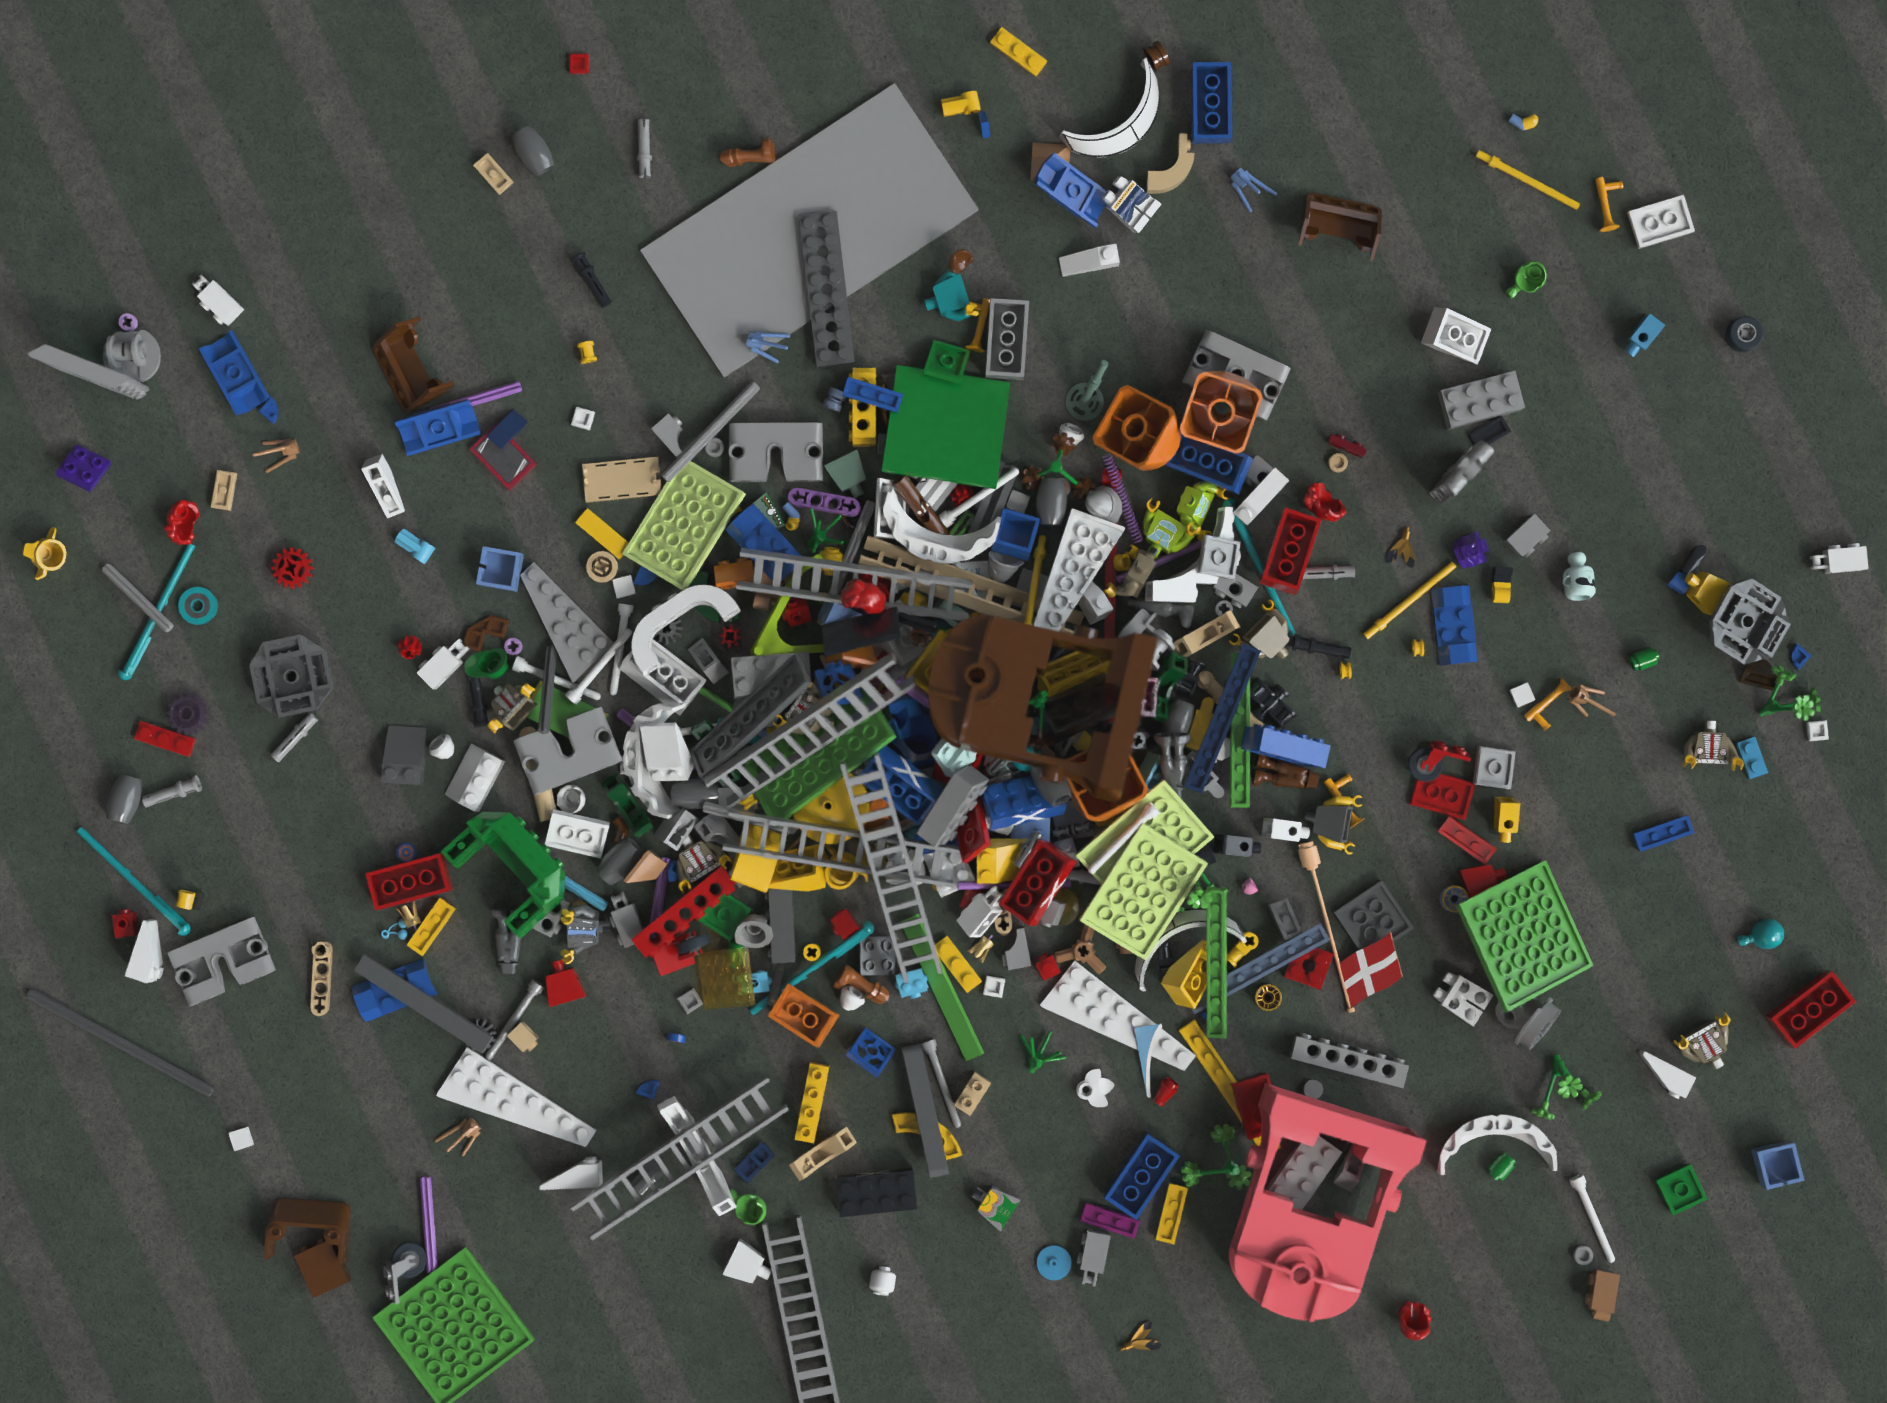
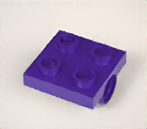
(83, 468)

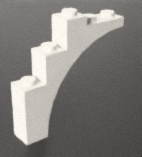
(1183, 586)
(710, 1174)

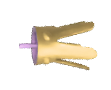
(410, 920)
(981, 948)

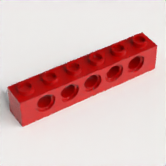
(650, 949)

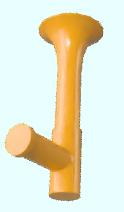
(1602, 188)
(984, 309)
(1534, 712)
(1333, 788)

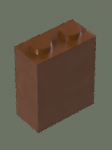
(320, 1267)

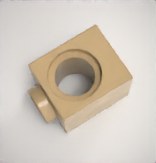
(523, 1037)

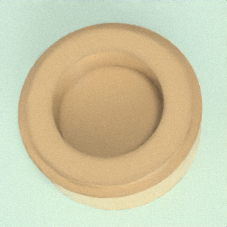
(1337, 462)

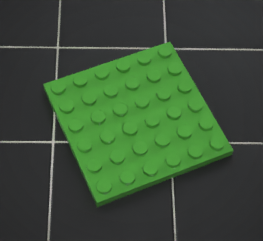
(1524, 936)
(454, 1328)

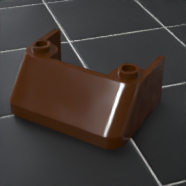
(1341, 219)
(404, 369)
(330, 1215)

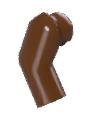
(622, 830)

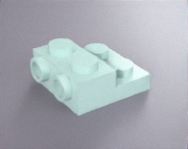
(952, 758)

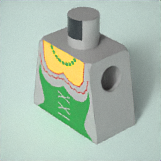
(996, 1205)

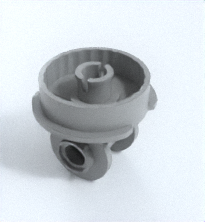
(134, 346)
(1141, 624)
(1530, 1020)

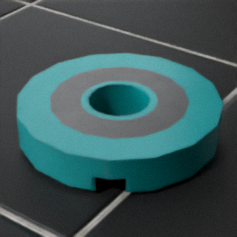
(187, 601)

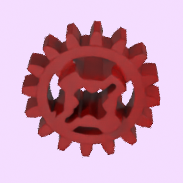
(300, 565)

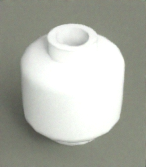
(882, 1281)

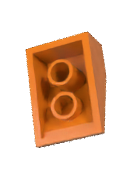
(803, 1015)

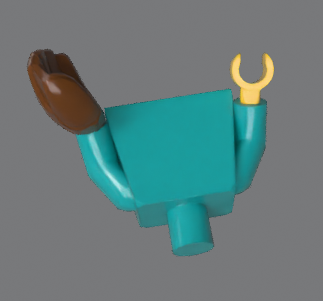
(950, 290)

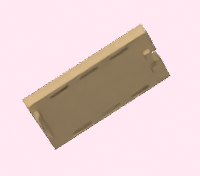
(621, 479)

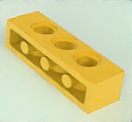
(812, 1102)

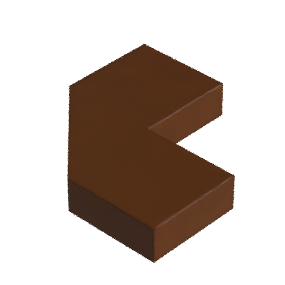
(490, 625)

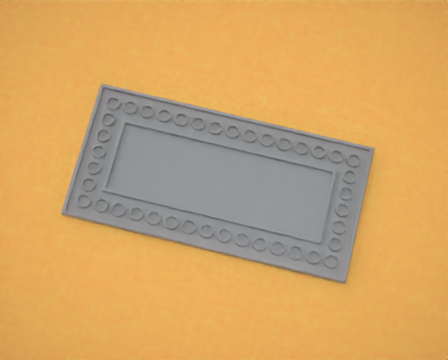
(743, 258)

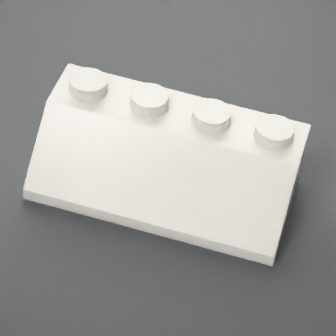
(670, 682)

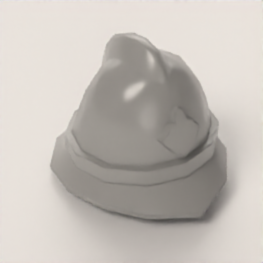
(1104, 504)
(1002, 566)
(754, 931)

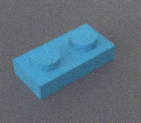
(1752, 757)

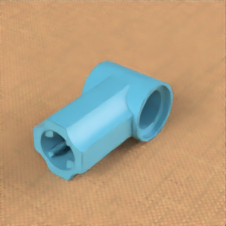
(418, 548)

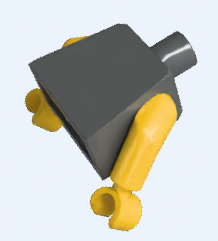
(1333, 821)

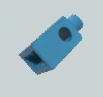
(1650, 328)

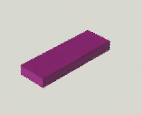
(1109, 1220)

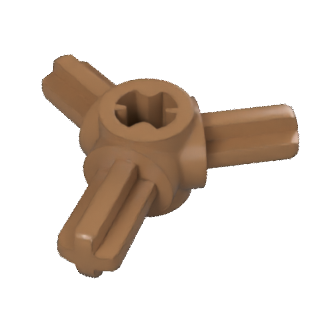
(1073, 953)

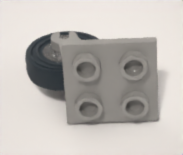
(406, 1261)

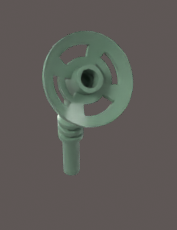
(1086, 396)

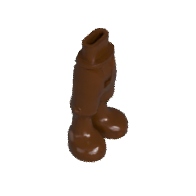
(1287, 774)

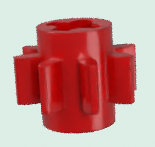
(961, 494)
(724, 636)
(409, 647)

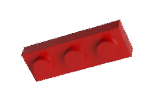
(165, 738)
(1467, 839)

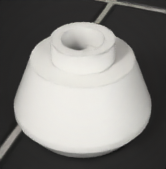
(1072, 431)
(442, 747)
(851, 998)

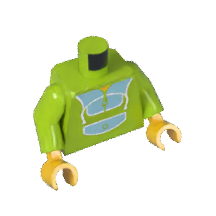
(1196, 503)
(1165, 532)

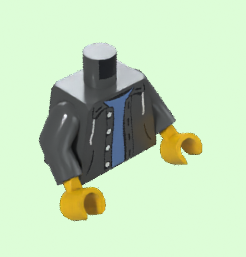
(582, 930)

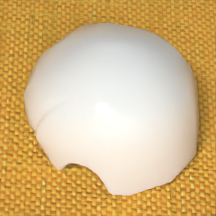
(571, 799)

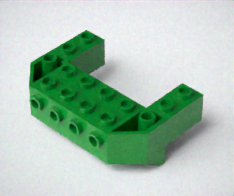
(524, 857)

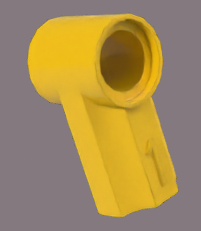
(965, 103)

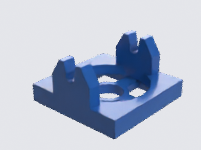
(833, 669)
(887, 1049)

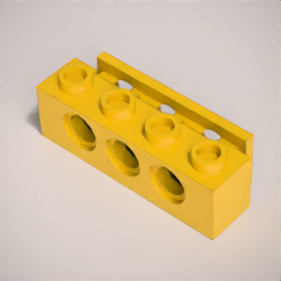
(868, 436)
(1065, 666)

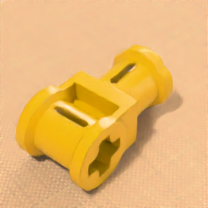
(1241, 949)

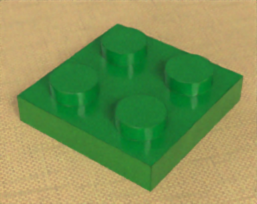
(946, 362)
(725, 916)
(1681, 1189)

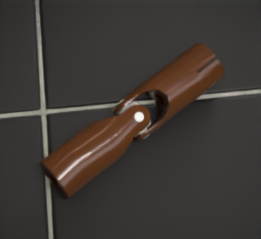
(919, 506)

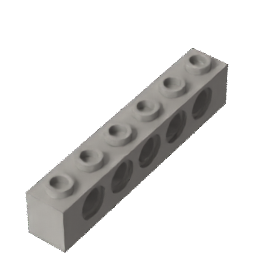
(1395, 1077)

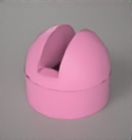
(1249, 887)

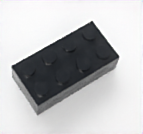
(876, 1192)

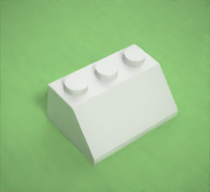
(881, 528)
(474, 778)

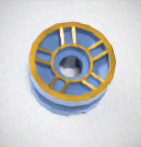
(1448, 892)

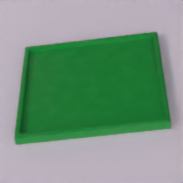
(947, 428)

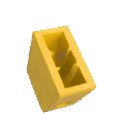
(1705, 590)
(1506, 809)

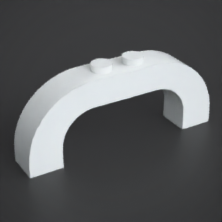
(671, 610)

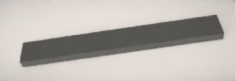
(423, 1003)

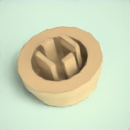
(602, 566)

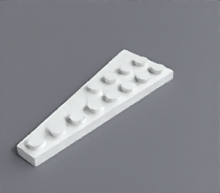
(1078, 558)
(1096, 1006)
(490, 1089)

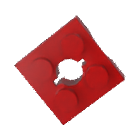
(1315, 978)

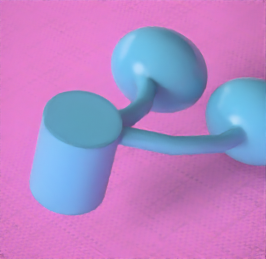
(402, 934)

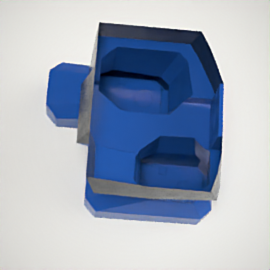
(913, 731)

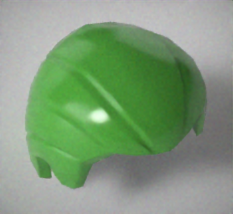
(1528, 278)
(749, 1207)

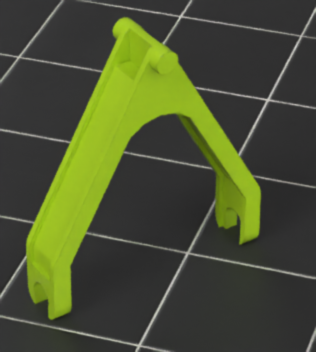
(768, 640)

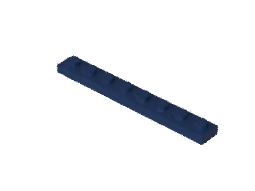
(1222, 718)

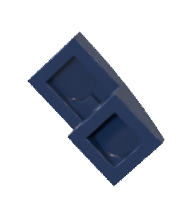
(507, 429)
(754, 1162)

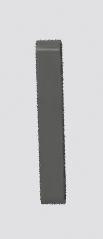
(925, 1110)

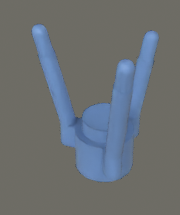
(1243, 178)
(757, 341)

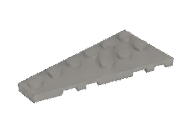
(570, 629)

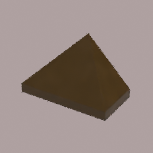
(1759, 675)

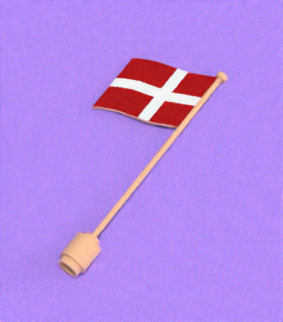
(1366, 969)

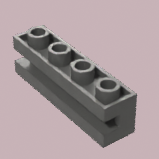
(992, 505)
(782, 924)

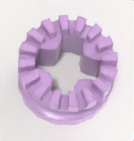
(134, 323)
(510, 651)

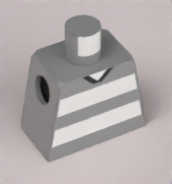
(934, 491)

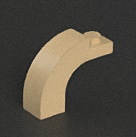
(1169, 179)
(1206, 634)
(822, 1153)

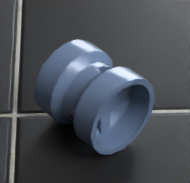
(832, 403)

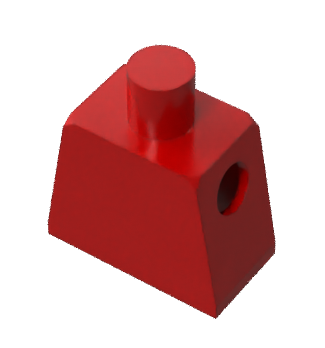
(1480, 878)
(563, 985)

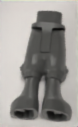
(1164, 609)
(1173, 768)
(506, 942)

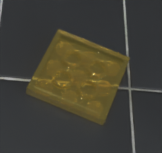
(726, 978)

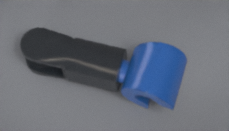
(1678, 581)

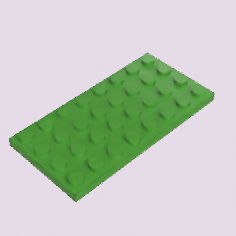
(822, 769)

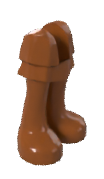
(735, 157)
(872, 991)

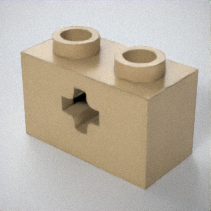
(972, 1093)

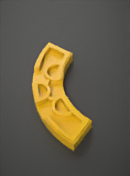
(908, 1123)

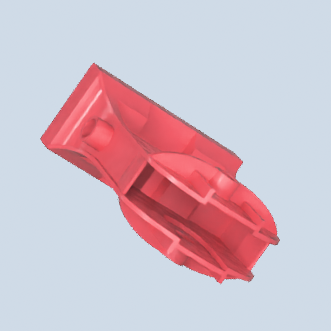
(1299, 1259)

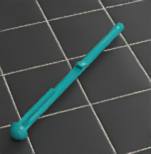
(1257, 562)
(144, 638)
(183, 927)
(837, 951)

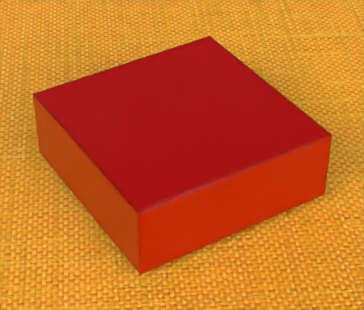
(579, 63)

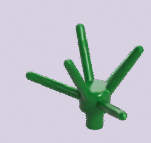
(819, 536)
(1037, 1058)

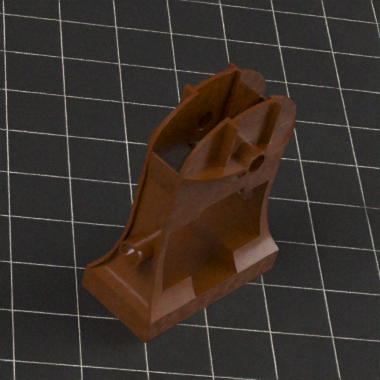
(992, 714)

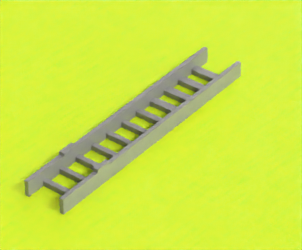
(833, 597)
(814, 710)
(867, 836)
(857, 867)
(721, 1148)
(815, 1372)

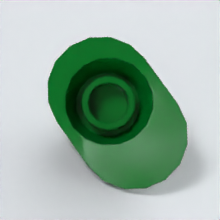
(487, 663)

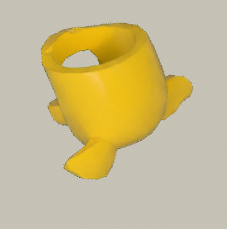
(46, 553)
(841, 878)

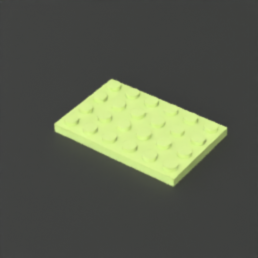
(684, 525)
(1174, 821)
(1143, 891)

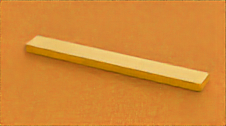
(1212, 1064)

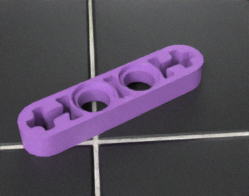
(825, 498)

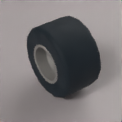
(1744, 327)

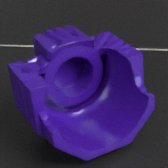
(1470, 550)

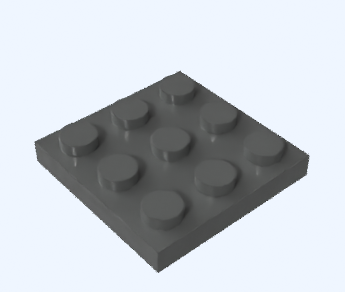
(1373, 916)

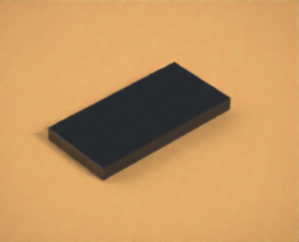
(861, 631)

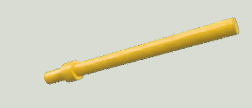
(1495, 162)
(1039, 555)
(1381, 623)

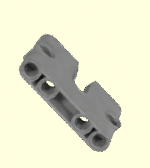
(1230, 356)
(759, 440)
(1463, 470)
(587, 757)
(202, 957)

